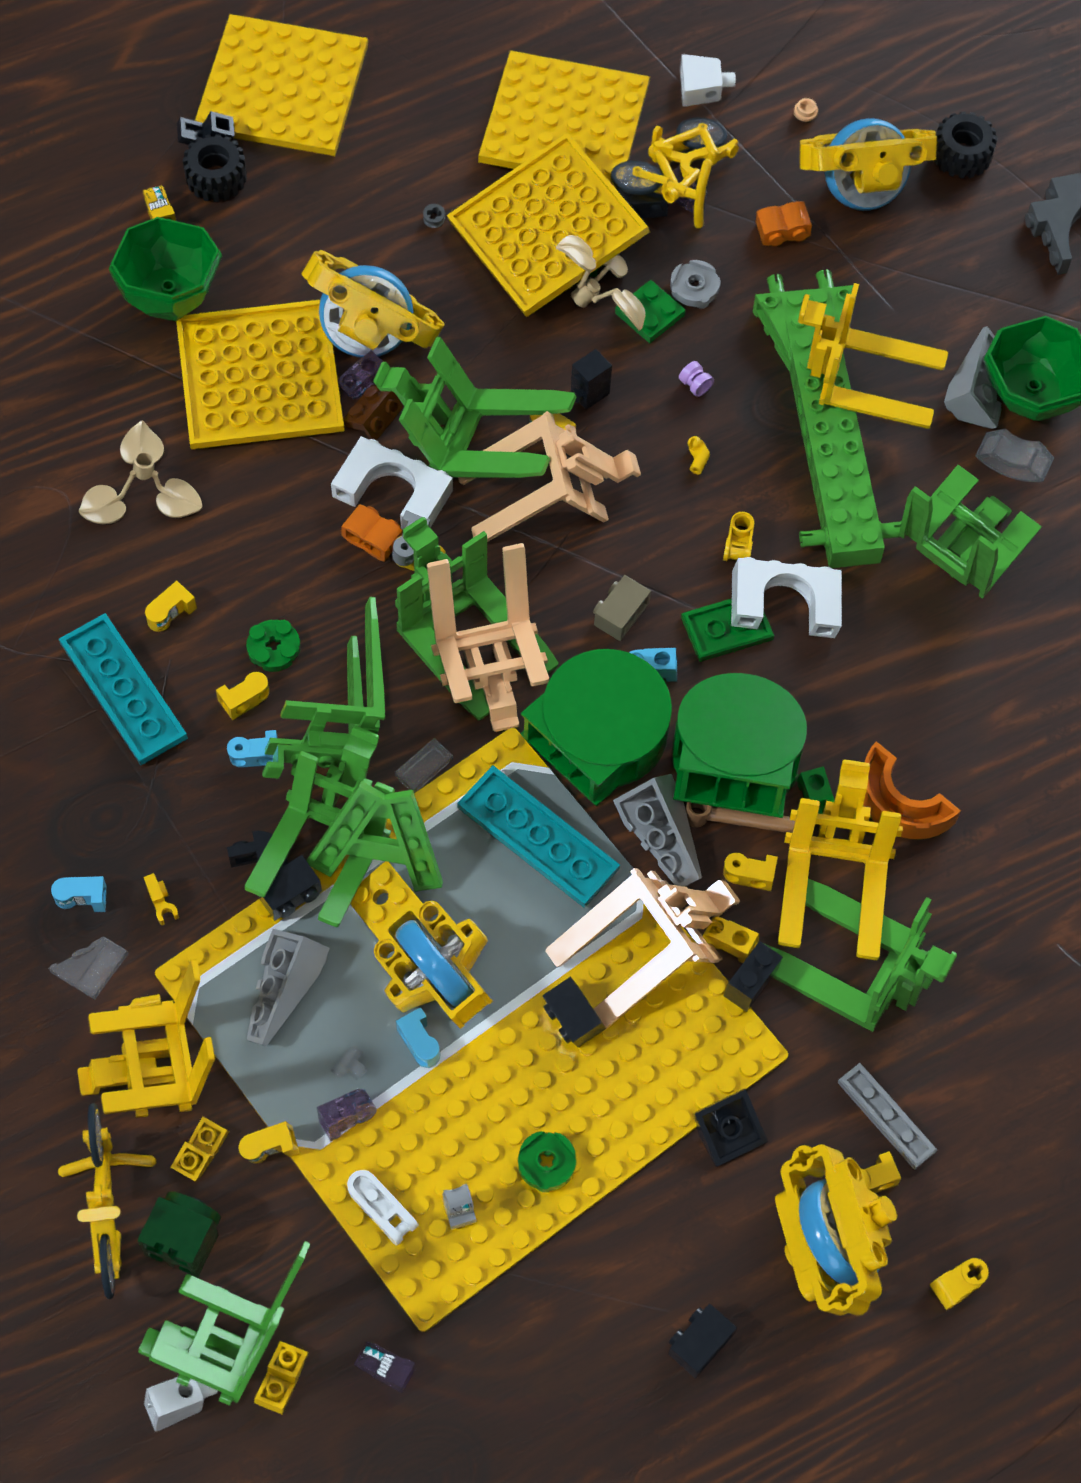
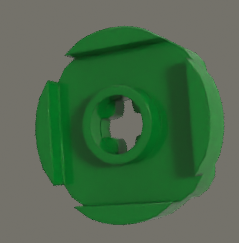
(269, 631)
(546, 1177)

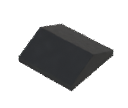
(729, 1127)

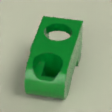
(815, 786)

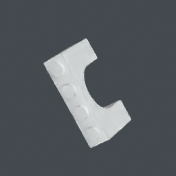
(372, 460)
(817, 585)

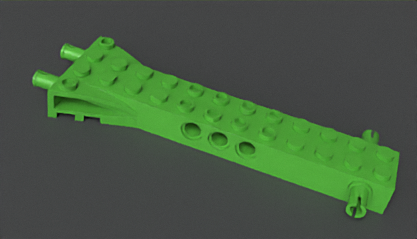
(829, 433)

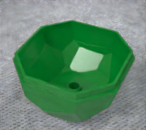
(165, 267)
(1041, 356)

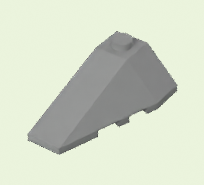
(971, 392)
(662, 827)
(290, 970)

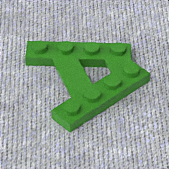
(409, 848)

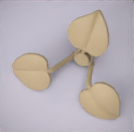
(589, 289)
(142, 450)

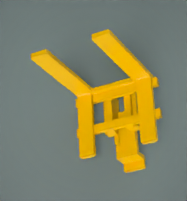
(826, 354)
(846, 813)
(137, 1067)

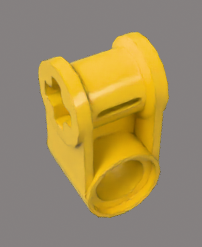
(739, 541)
(956, 1285)

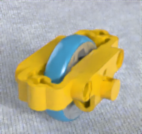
(867, 160)
(367, 307)
(833, 1230)

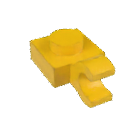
(157, 893)

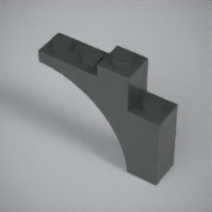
(1055, 217)

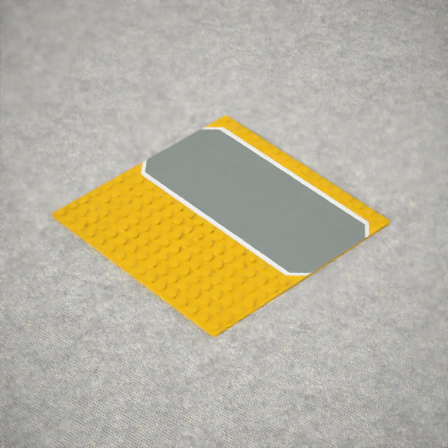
(496, 1077)

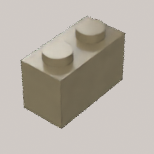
(622, 607)

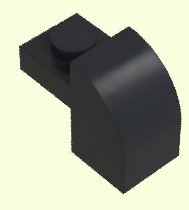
(214, 124)
(249, 852)

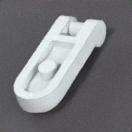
(380, 1205)

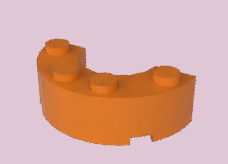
(918, 818)

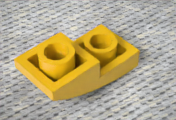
(200, 1149)
(281, 1377)

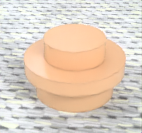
(806, 110)

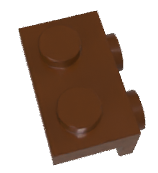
(373, 412)

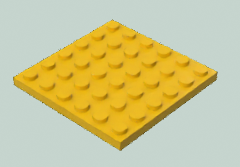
(284, 83)
(551, 97)
(532, 209)
(258, 375)

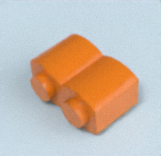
(783, 223)
(371, 532)

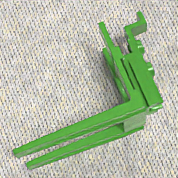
(448, 445)
(971, 545)
(474, 588)
(330, 745)
(900, 977)

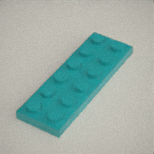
(123, 689)
(538, 836)

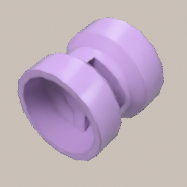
(696, 378)

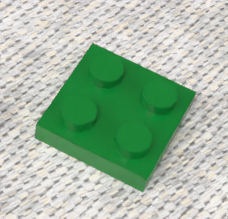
(660, 311)

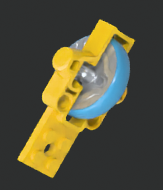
(433, 965)

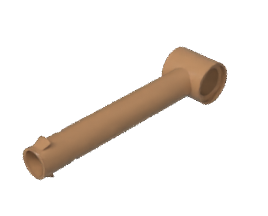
(737, 817)

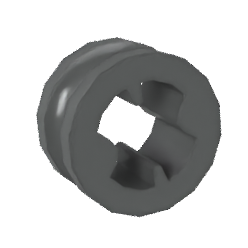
(428, 212)

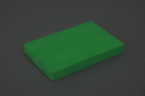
(713, 635)

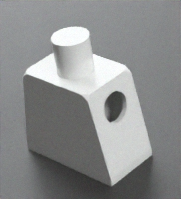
(703, 80)
(167, 1405)

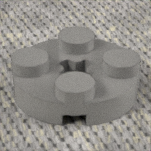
(691, 295)

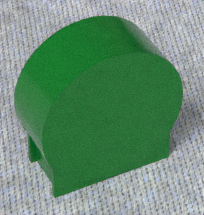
(601, 721)
(738, 744)

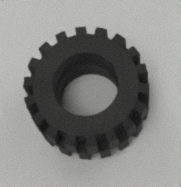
(968, 130)
(214, 183)

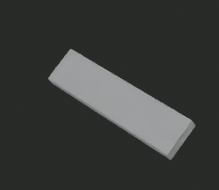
(887, 1116)

